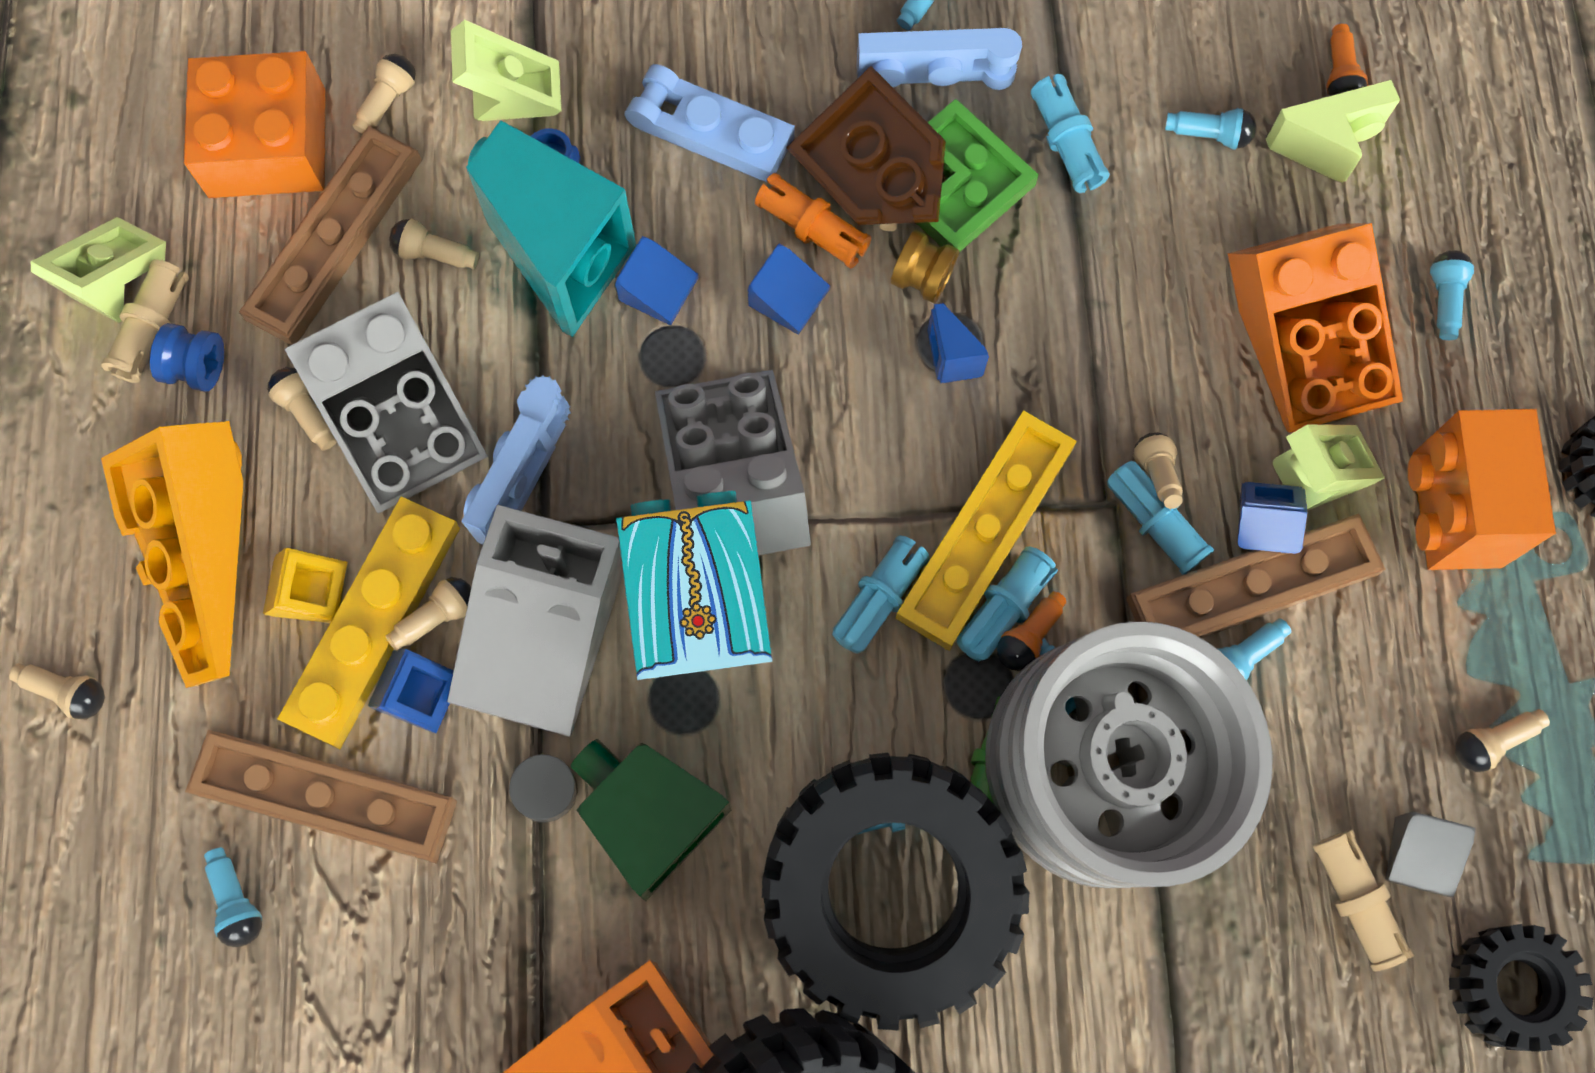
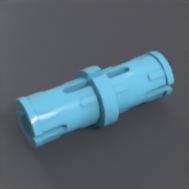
(1069, 133)

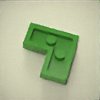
(981, 176)

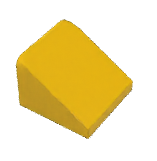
(304, 586)

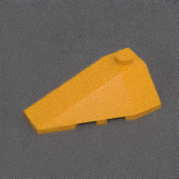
(184, 506)

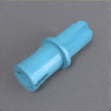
(1163, 524)
(879, 595)
(1006, 603)

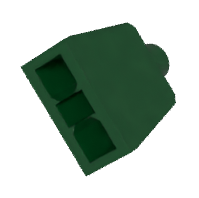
(645, 812)

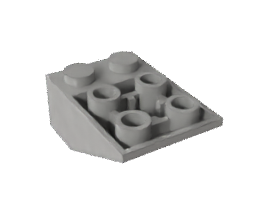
(386, 402)
(737, 440)
(535, 620)

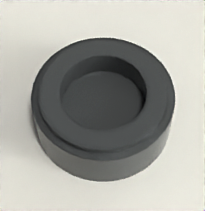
(543, 788)

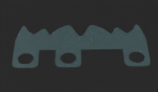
(1520, 653)

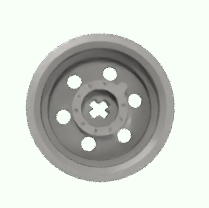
(1189, 689)

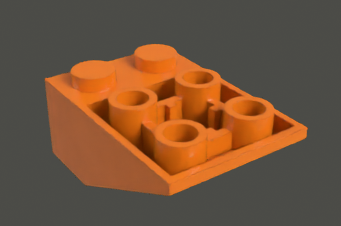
(1319, 323)
(626, 1030)

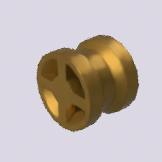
(924, 266)

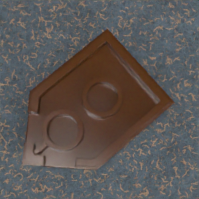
(875, 155)

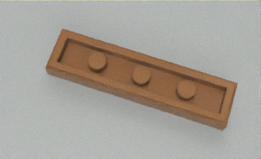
(330, 236)
(1261, 581)
(322, 796)

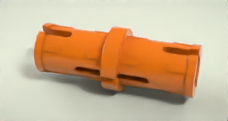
(813, 220)

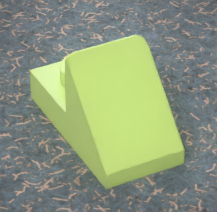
(504, 75)
(1328, 130)
(100, 264)
(1327, 462)

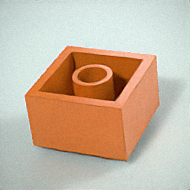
(255, 124)
(1481, 490)

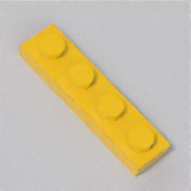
(985, 530)
(355, 643)

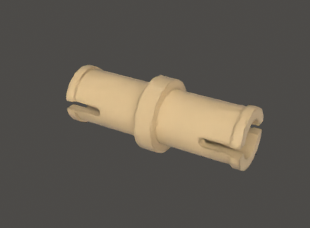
(143, 320)
(1363, 900)

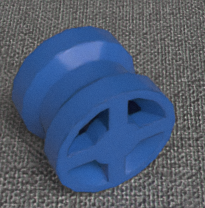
(187, 357)

